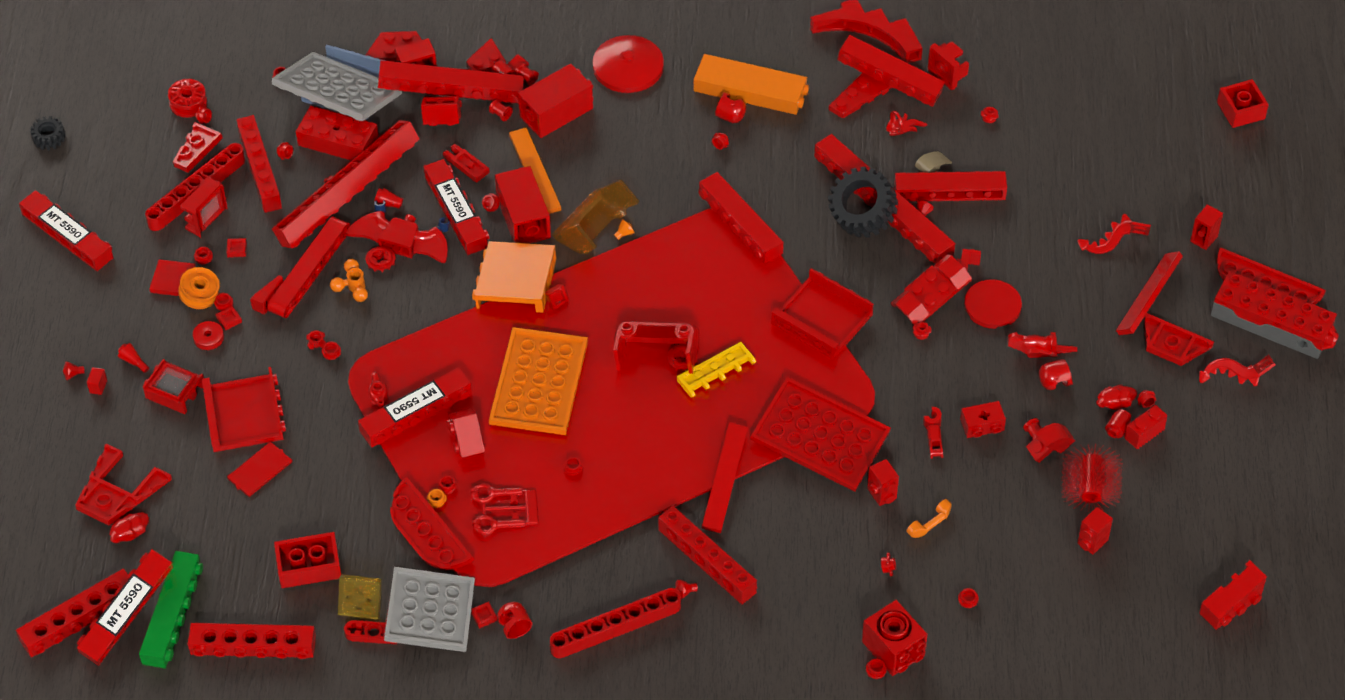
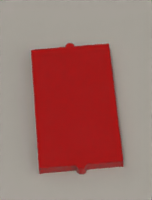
(259, 469)

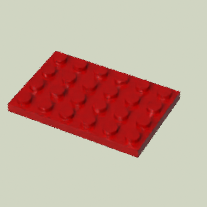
(820, 434)

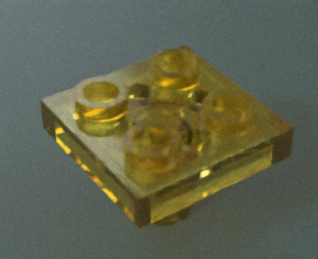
(359, 596)

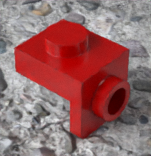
(970, 256)

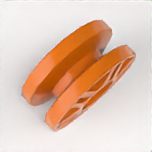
(191, 282)

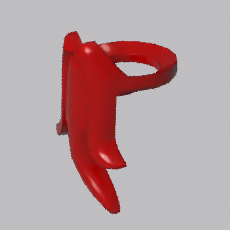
(902, 125)

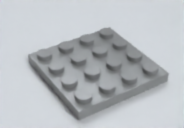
(429, 609)

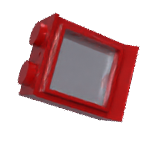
(205, 206)
(172, 386)

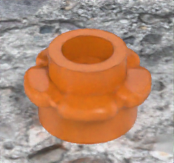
(436, 494)

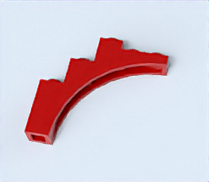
(852, 18)

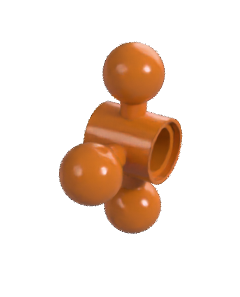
(354, 281)

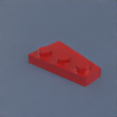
(197, 146)

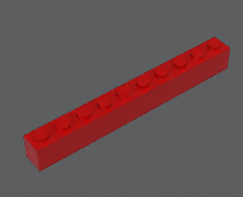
(345, 184)
(907, 221)

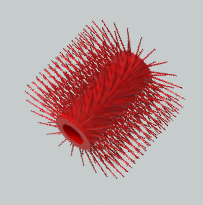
(1092, 478)

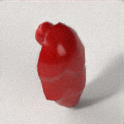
(1116, 397)
(129, 527)

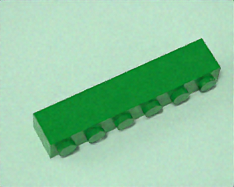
(170, 610)

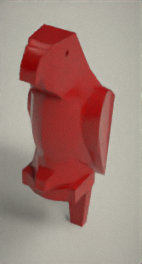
(1038, 346)

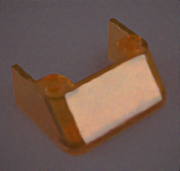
(594, 215)

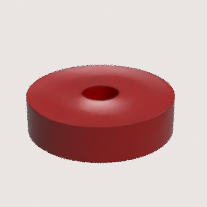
(208, 342)

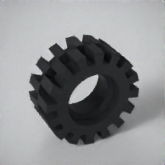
(48, 140)

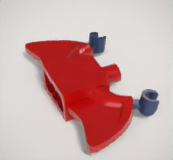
(402, 235)

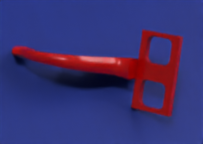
(1114, 237)
(1234, 368)

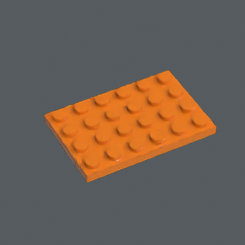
(538, 381)

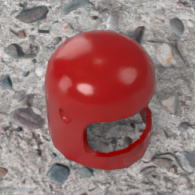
(730, 110)
(1053, 373)
(511, 614)

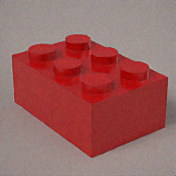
(307, 560)

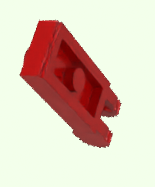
(466, 163)

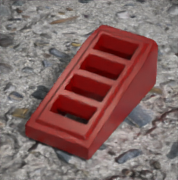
(261, 299)

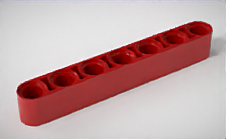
(217, 168)
(308, 267)
(609, 630)

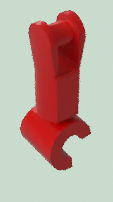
(934, 432)

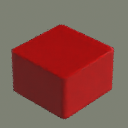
(97, 381)

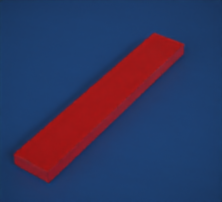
(1149, 293)
(724, 477)

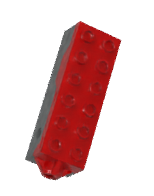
(1275, 315)

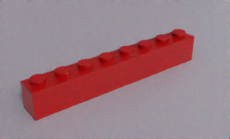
(449, 81)

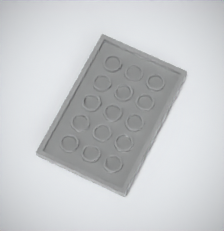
(335, 86)

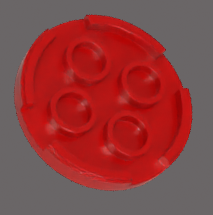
(993, 303)

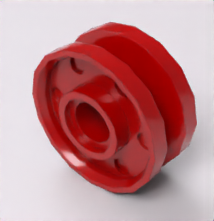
(186, 97)

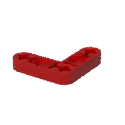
(367, 625)

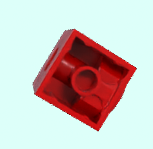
(894, 637)

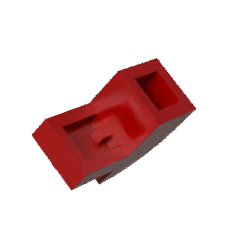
(1050, 438)

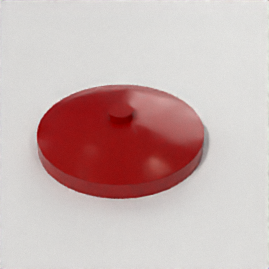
(628, 64)

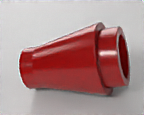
(390, 199)

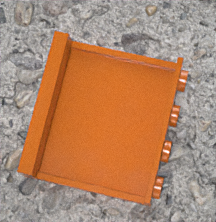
(515, 273)

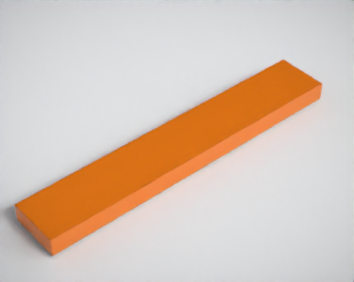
(529, 157)

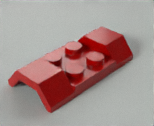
(932, 289)

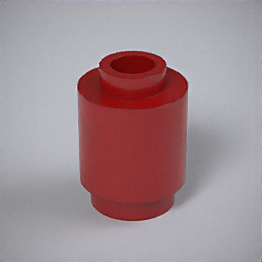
(1117, 424)

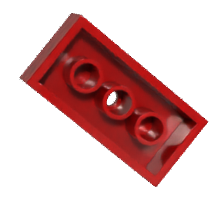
(335, 133)

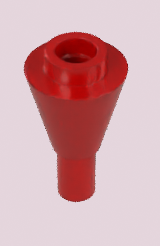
(130, 355)

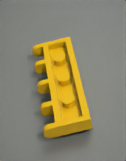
(715, 368)

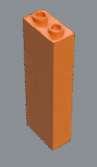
(751, 84)

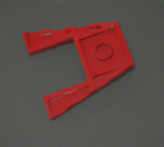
(108, 502)

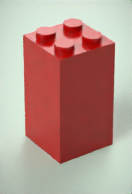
(555, 100)
(523, 205)

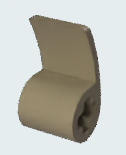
(931, 162)

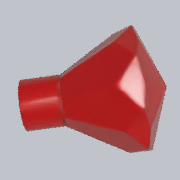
(924, 207)
(71, 370)
(685, 588)

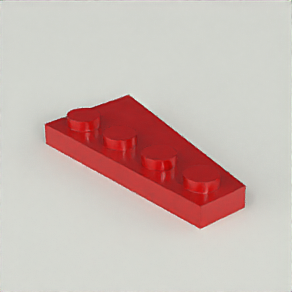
(859, 92)

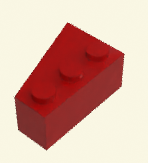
(1235, 597)

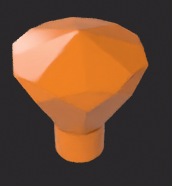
(624, 230)

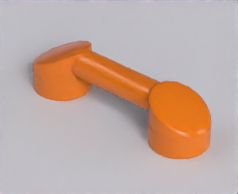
(918, 530)

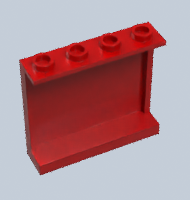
(823, 314)
(243, 412)

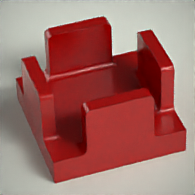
(944, 66)

